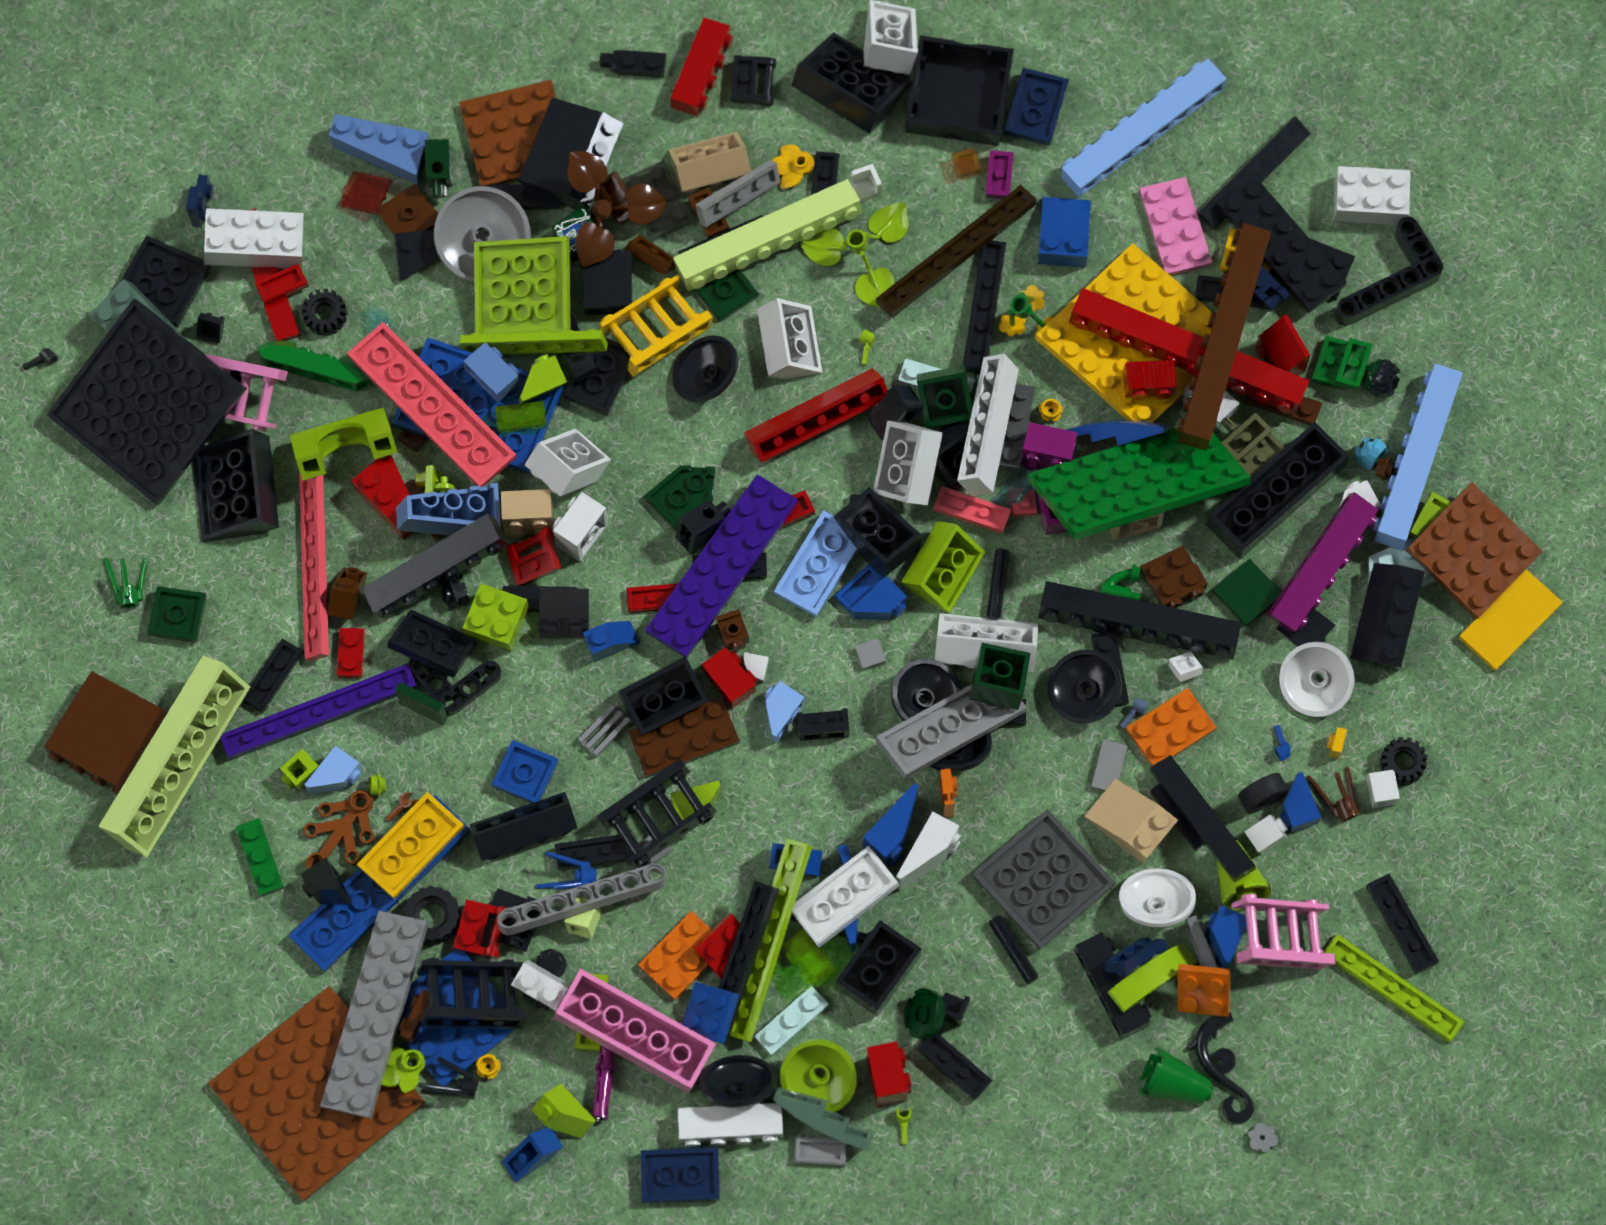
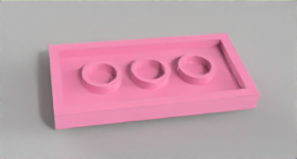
(1175, 226)

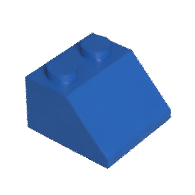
(1225, 933)

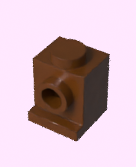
(728, 621)

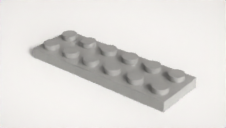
(941, 731)

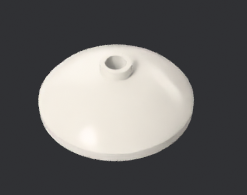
(1303, 689)
(1157, 897)

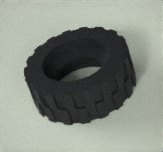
(435, 896)

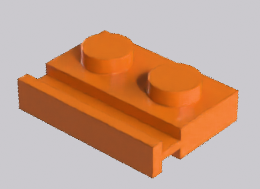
(948, 790)

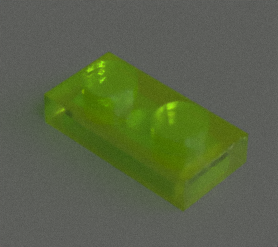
(520, 416)

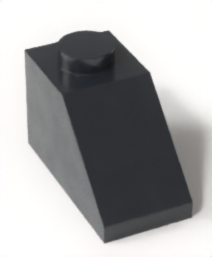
(325, 884)

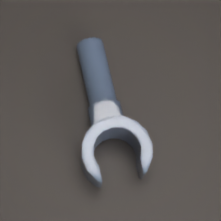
(1139, 706)

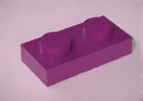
(999, 174)

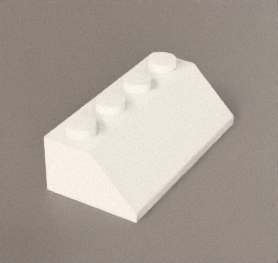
(962, 636)

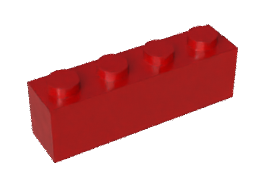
(700, 67)

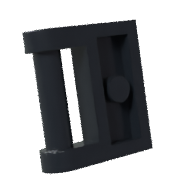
(745, 79)

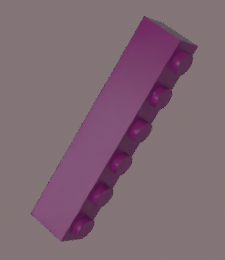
(1322, 562)

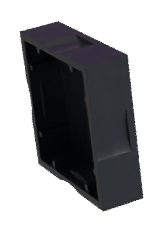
(959, 91)

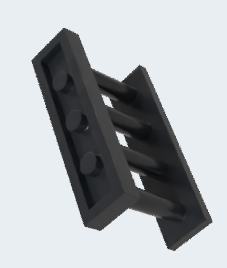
(635, 802)
(460, 1016)

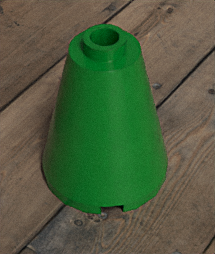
(1173, 1080)

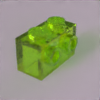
(812, 960)

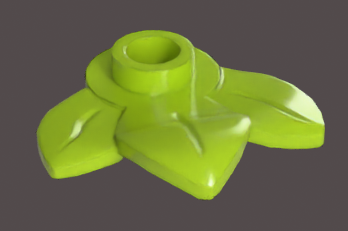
(400, 1073)

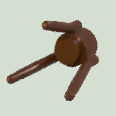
(1347, 806)

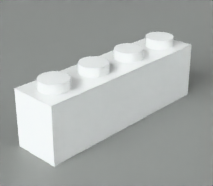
(725, 1124)

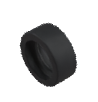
(1263, 793)

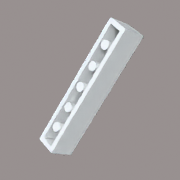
(988, 425)

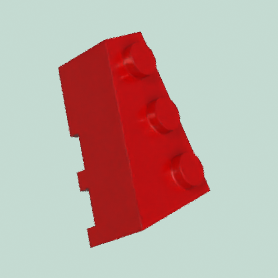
(383, 490)

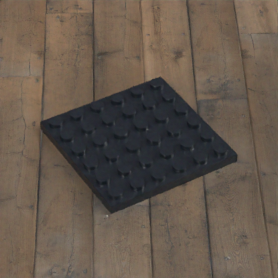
(146, 401)

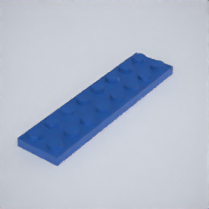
(336, 928)

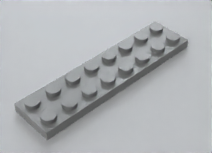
(374, 1015)

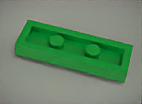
(259, 857)

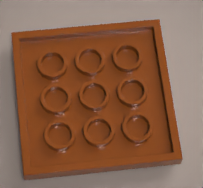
(504, 129)
(1473, 550)

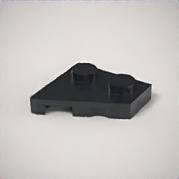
(414, 251)

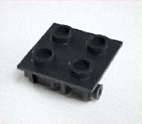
(563, 613)
(519, 940)

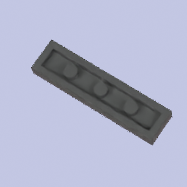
(1016, 428)

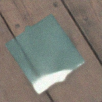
(1014, 488)

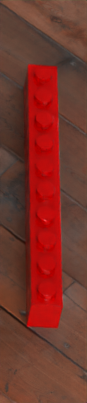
(1169, 342)

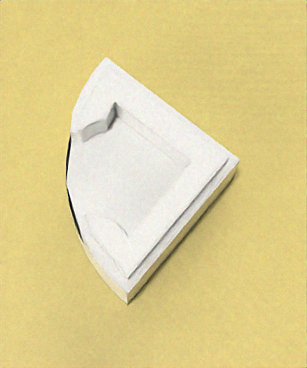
(757, 665)

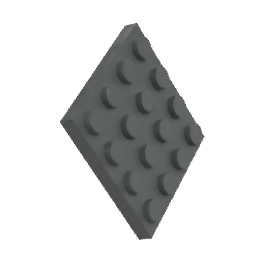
(1043, 879)

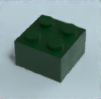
(945, 396)
(1000, 676)

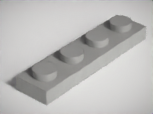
(738, 193)

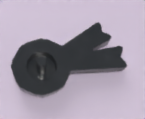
(553, 962)

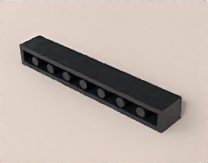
(1139, 620)

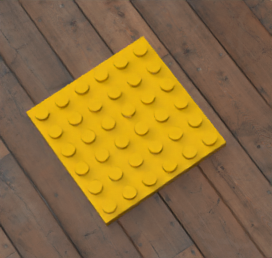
(1099, 362)

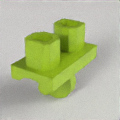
(432, 480)

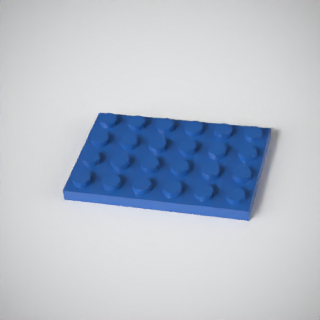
(448, 365)

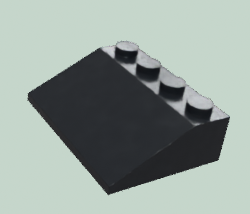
(840, 81)
(564, 130)
(236, 487)

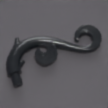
(1200, 1044)

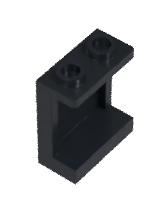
(608, 284)

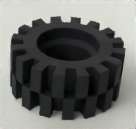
(325, 298)
(1410, 748)

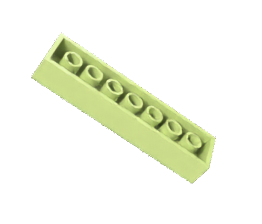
(174, 756)

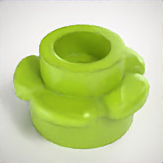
(376, 785)

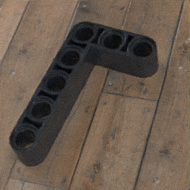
(1396, 281)

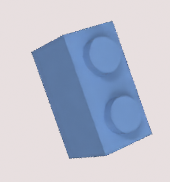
(492, 372)

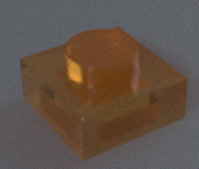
(966, 163)

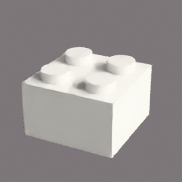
(580, 526)

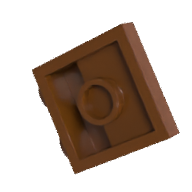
(1174, 578)

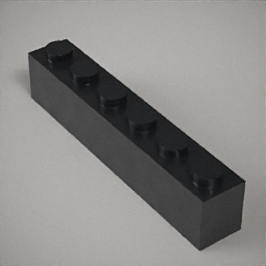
(435, 566)

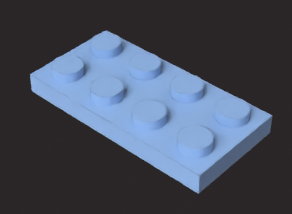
(817, 566)

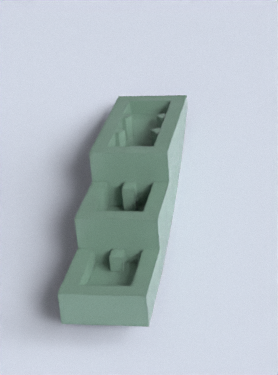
(814, 1113)

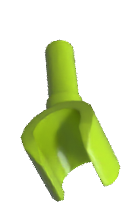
(868, 339)
(904, 1124)

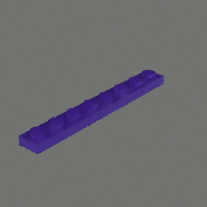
(315, 712)

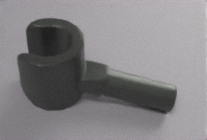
(45, 355)

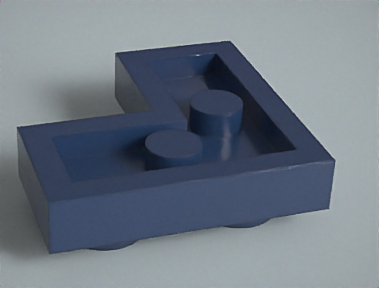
(198, 200)

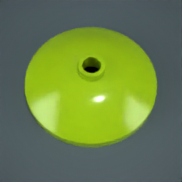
(801, 1076)

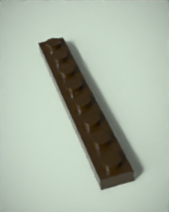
(956, 251)

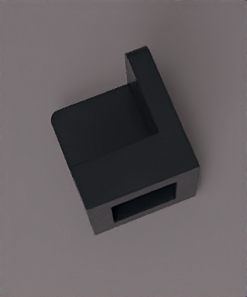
(955, 1008)

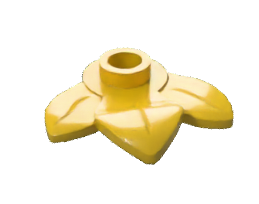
(788, 165)

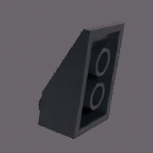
(878, 532)

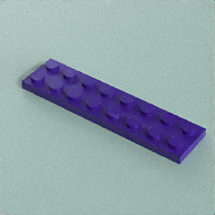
(721, 566)

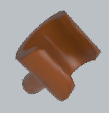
(404, 803)

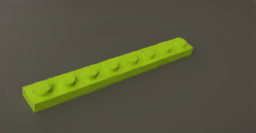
(788, 880)

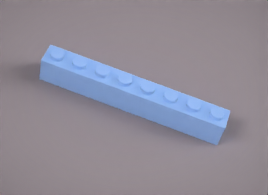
(1143, 127)
(1418, 456)

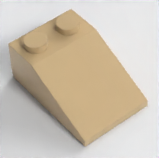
(1131, 820)

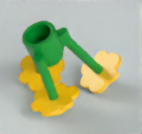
(1022, 307)

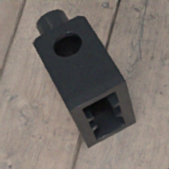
(700, 525)

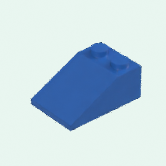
(1064, 232)
(890, 832)

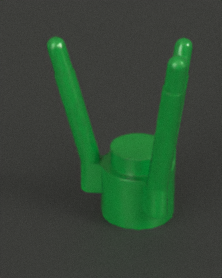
(127, 596)

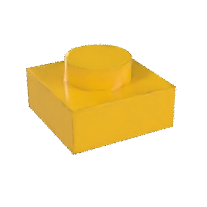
(1336, 742)

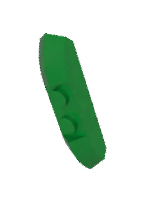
(306, 363)

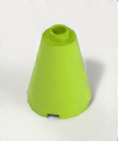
(1250, 884)

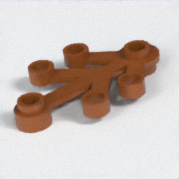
(342, 827)

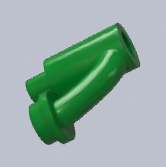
(1110, 586)

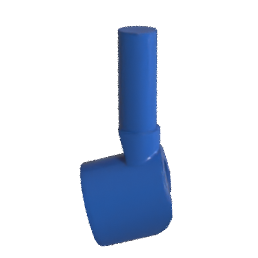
(1284, 748)

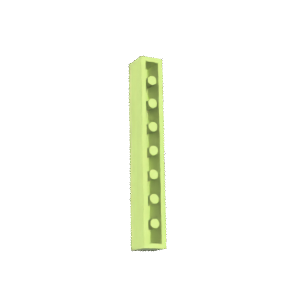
(768, 235)

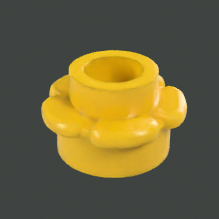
(1050, 404)
(481, 1064)

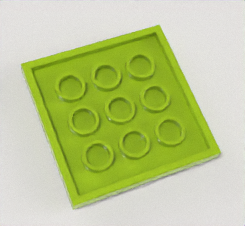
(522, 285)

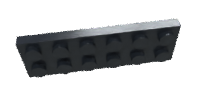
(1289, 249)

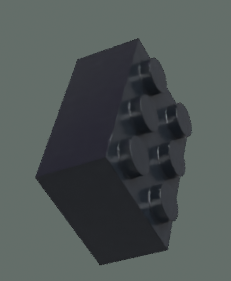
(878, 968)

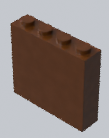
(104, 732)

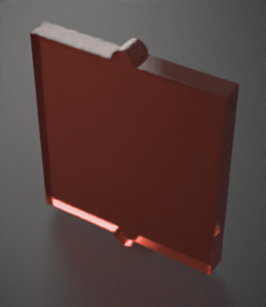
(365, 192)

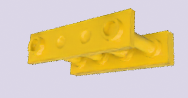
(658, 347)

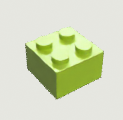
(496, 617)

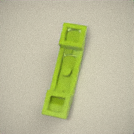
(1150, 976)

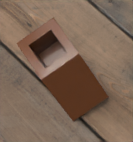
(346, 593)

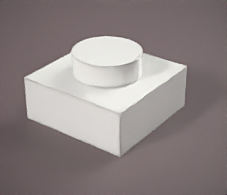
(1185, 666)

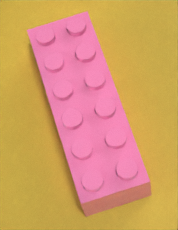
(634, 1031)

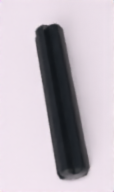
(997, 584)
(1013, 949)

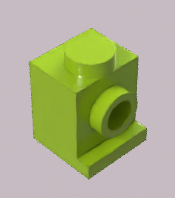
(302, 762)

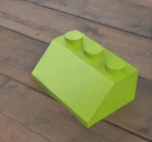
(943, 566)

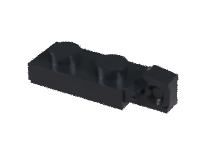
(635, 63)

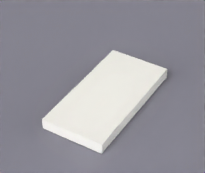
(844, 896)

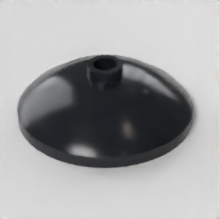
(705, 369)
(1075, 674)
(922, 679)
(967, 756)
(738, 1081)

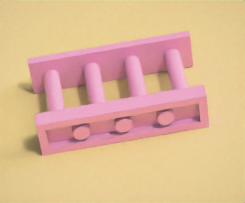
(247, 372)
(1274, 954)

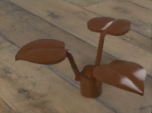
(642, 200)

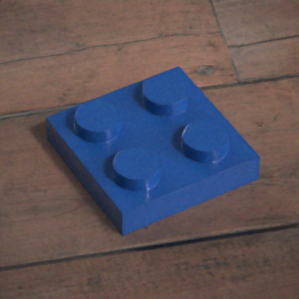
(525, 772)
(710, 1012)

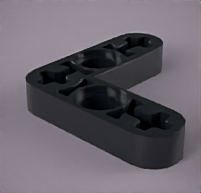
(448, 690)

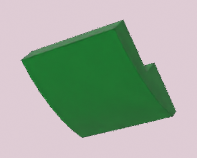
(1342, 363)

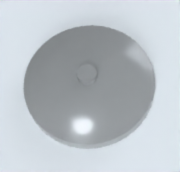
(472, 217)

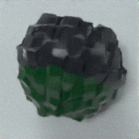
(1381, 378)

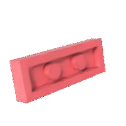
(972, 510)

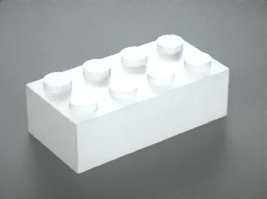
(253, 238)

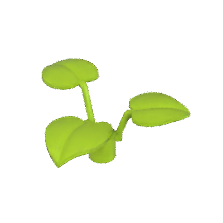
(888, 223)

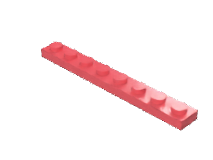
(314, 568)

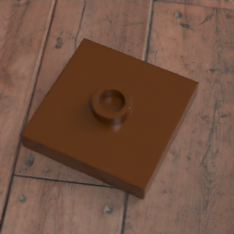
(408, 212)

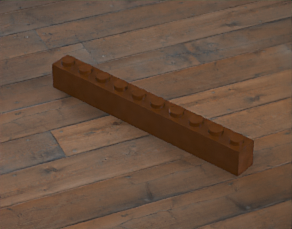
(1224, 336)

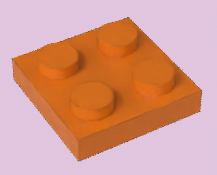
(1203, 990)

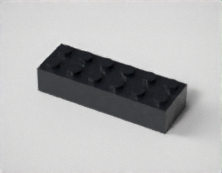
(1277, 490)

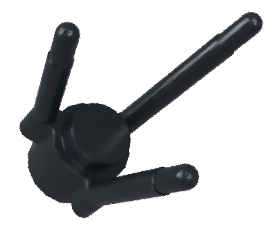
(464, 1087)

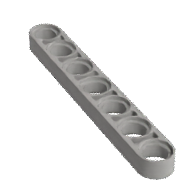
(573, 908)

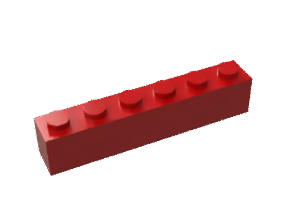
(816, 415)

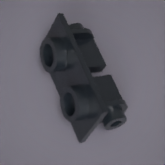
(454, 593)

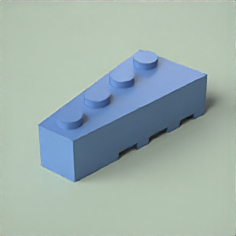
(382, 145)
(447, 511)

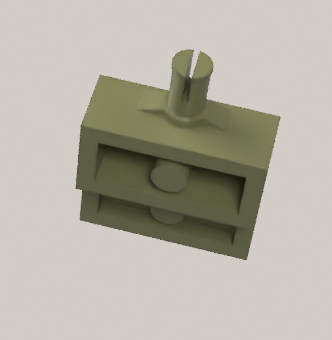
(1251, 443)

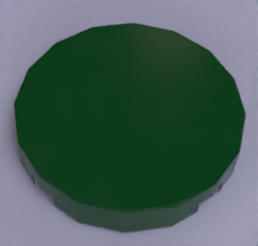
(924, 1014)

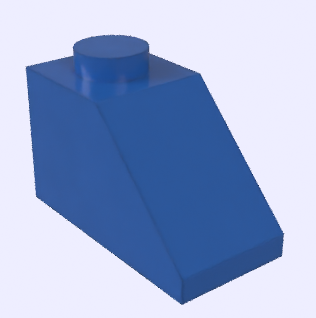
(881, 602)
(610, 639)
(1299, 807)
(532, 1153)

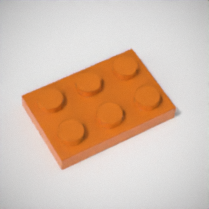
(1171, 727)
(674, 961)

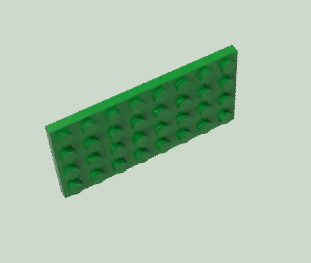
(1135, 482)

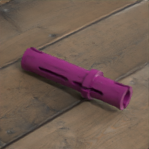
(605, 1070)

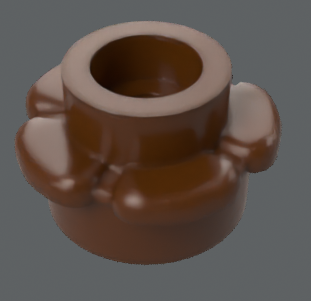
(1385, 468)

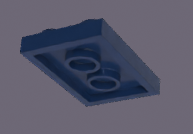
(1036, 106)
(680, 1175)

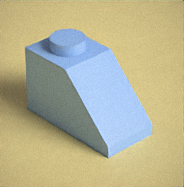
(782, 708)
(334, 773)

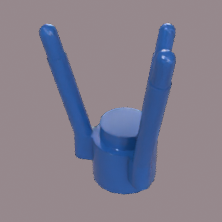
(581, 877)

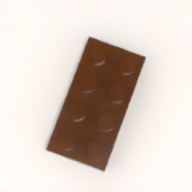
(685, 737)

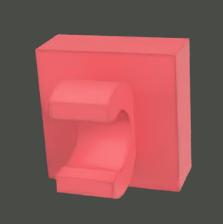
(1026, 507)

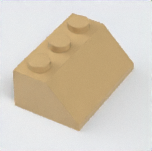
(710, 161)

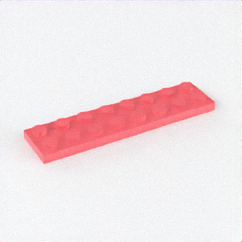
(431, 405)

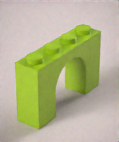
(316, 443)

